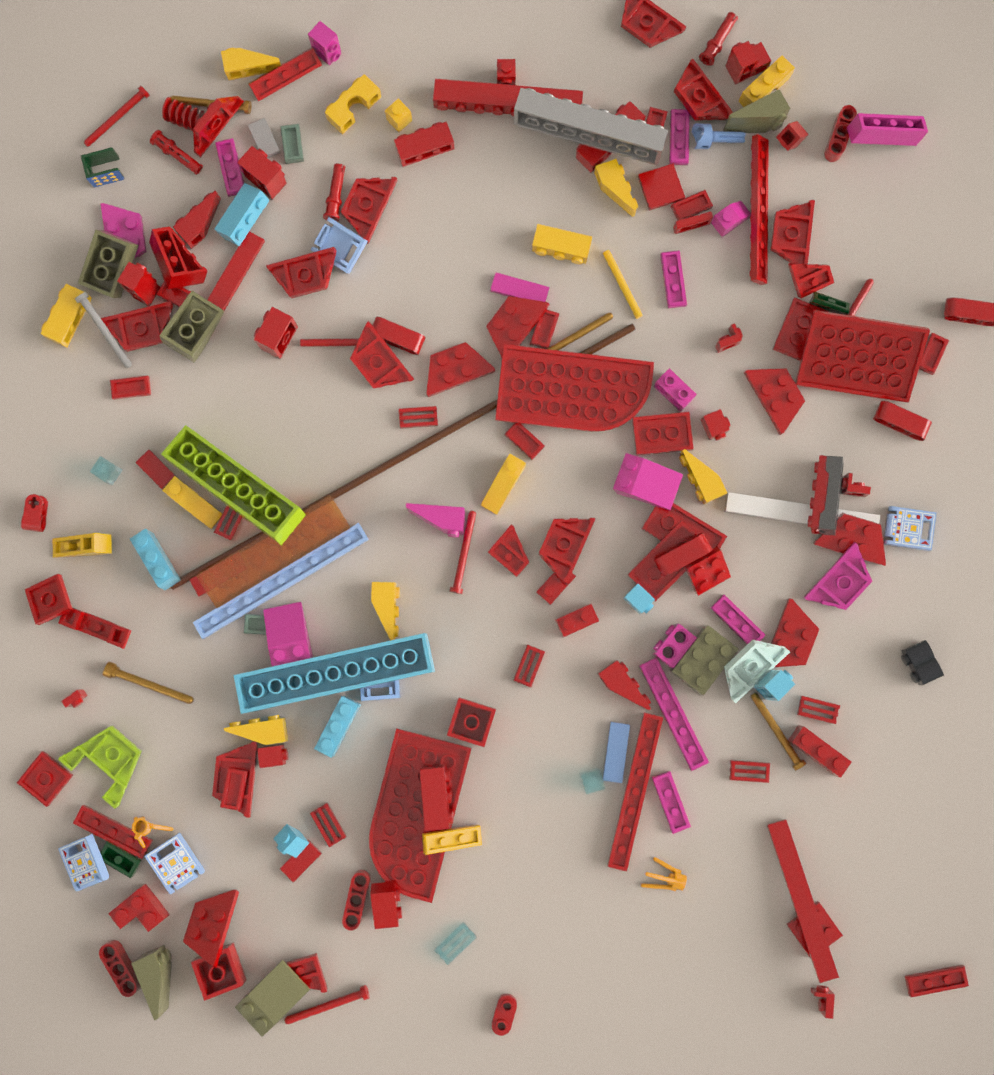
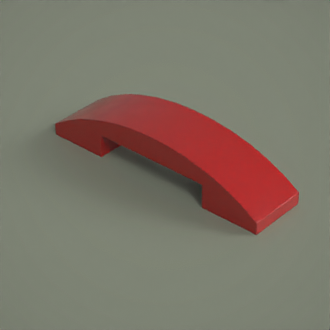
(96, 627)

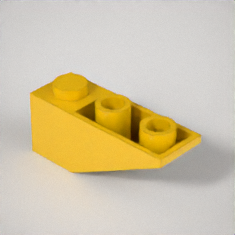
(613, 184)
(706, 481)
(384, 601)
(263, 732)

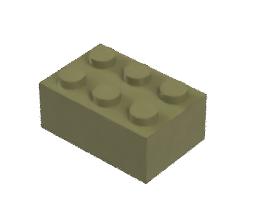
(106, 262)
(704, 660)

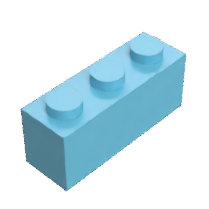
(241, 214)
(155, 559)
(775, 684)
(337, 726)

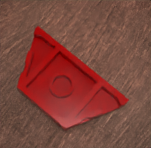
(649, 22)
(700, 95)
(213, 122)
(366, 204)
(793, 232)
(304, 273)
(515, 321)
(140, 326)
(377, 360)
(455, 367)
(777, 395)
(858, 530)
(564, 545)
(795, 633)
(239, 758)
(210, 925)

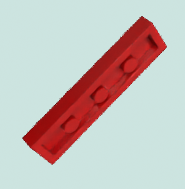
(285, 74)
(111, 831)

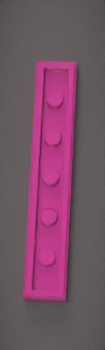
(673, 714)

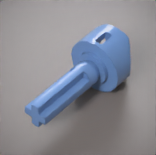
(706, 136)

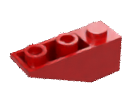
(197, 222)
(619, 682)

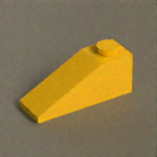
(246, 63)
(503, 483)
(192, 502)
(82, 545)

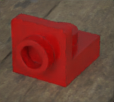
(728, 342)
(855, 489)
(826, 1004)

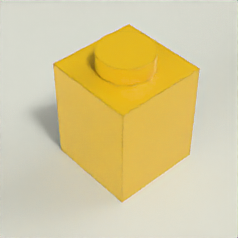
(398, 115)

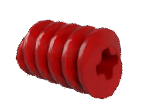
(179, 115)

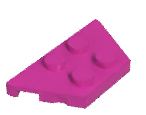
(124, 225)
(843, 581)

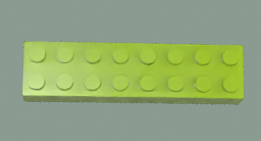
(233, 484)

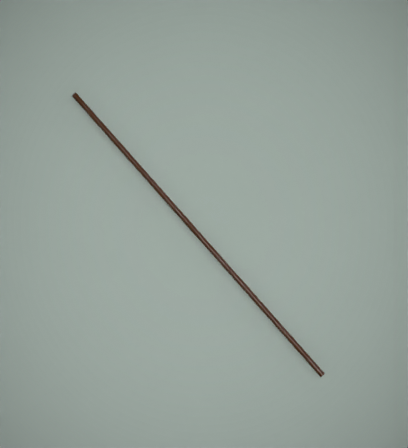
(402, 456)

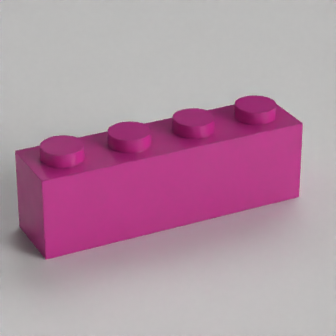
(887, 129)

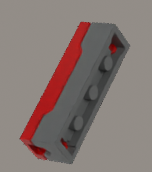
(827, 495)

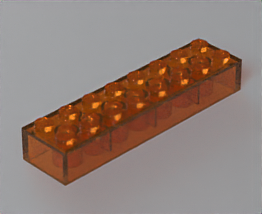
(266, 557)

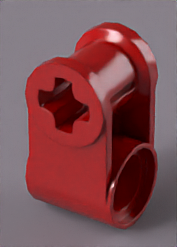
(34, 515)

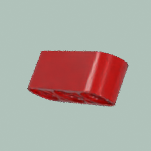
(835, 140)
(969, 311)
(399, 336)
(902, 420)
(683, 554)
(356, 909)
(110, 963)

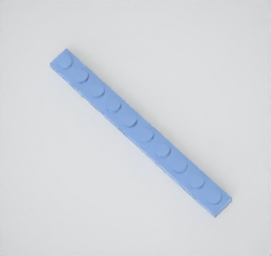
(280, 581)

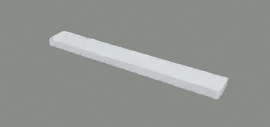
(779, 509)

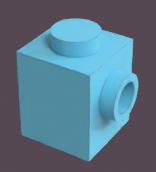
(639, 599)
(290, 841)

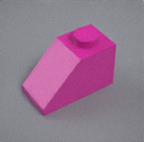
(730, 217)

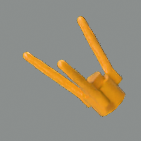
(142, 828)
(675, 880)

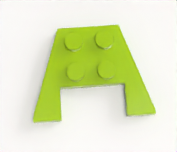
(113, 755)

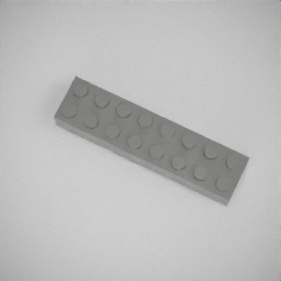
(589, 126)

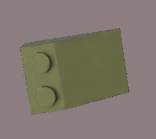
(760, 115)
(192, 326)
(154, 977)
(272, 998)

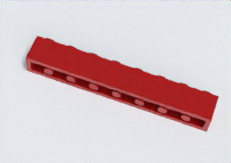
(488, 96)

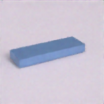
(616, 752)

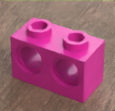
(325, 43)
(674, 390)
(678, 649)

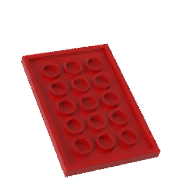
(862, 356)

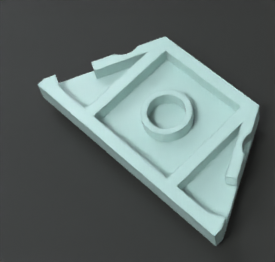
(751, 666)

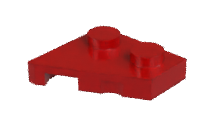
(810, 277)
(510, 552)
(309, 971)

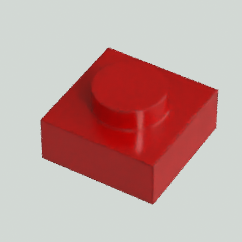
(74, 699)

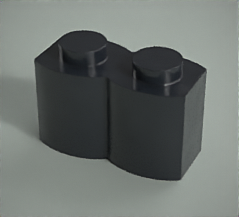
(922, 663)

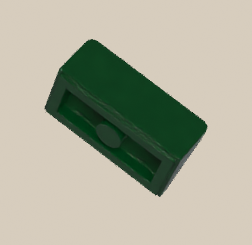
(829, 303)
(119, 859)

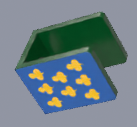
(97, 158)

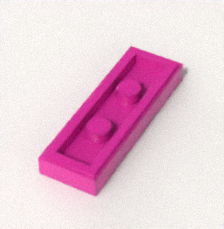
(679, 137)
(230, 169)
(673, 279)
(517, 287)
(736, 620)
(671, 802)

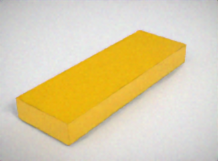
(451, 839)

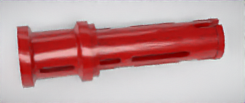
(714, 45)
(170, 146)
(333, 200)

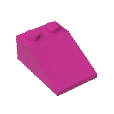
(647, 482)
(444, 518)
(287, 634)

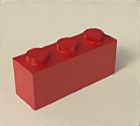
(424, 143)
(139, 283)
(819, 751)

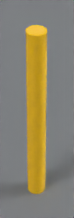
(622, 284)

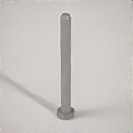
(82, 298)

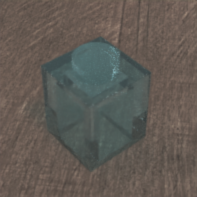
(106, 470)
(592, 781)

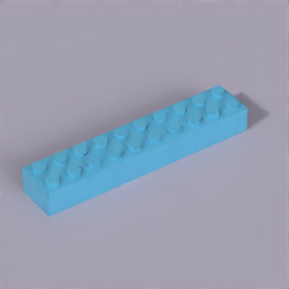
(334, 673)

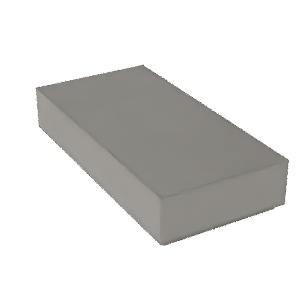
(264, 137)

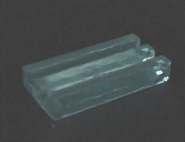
(443, 955)

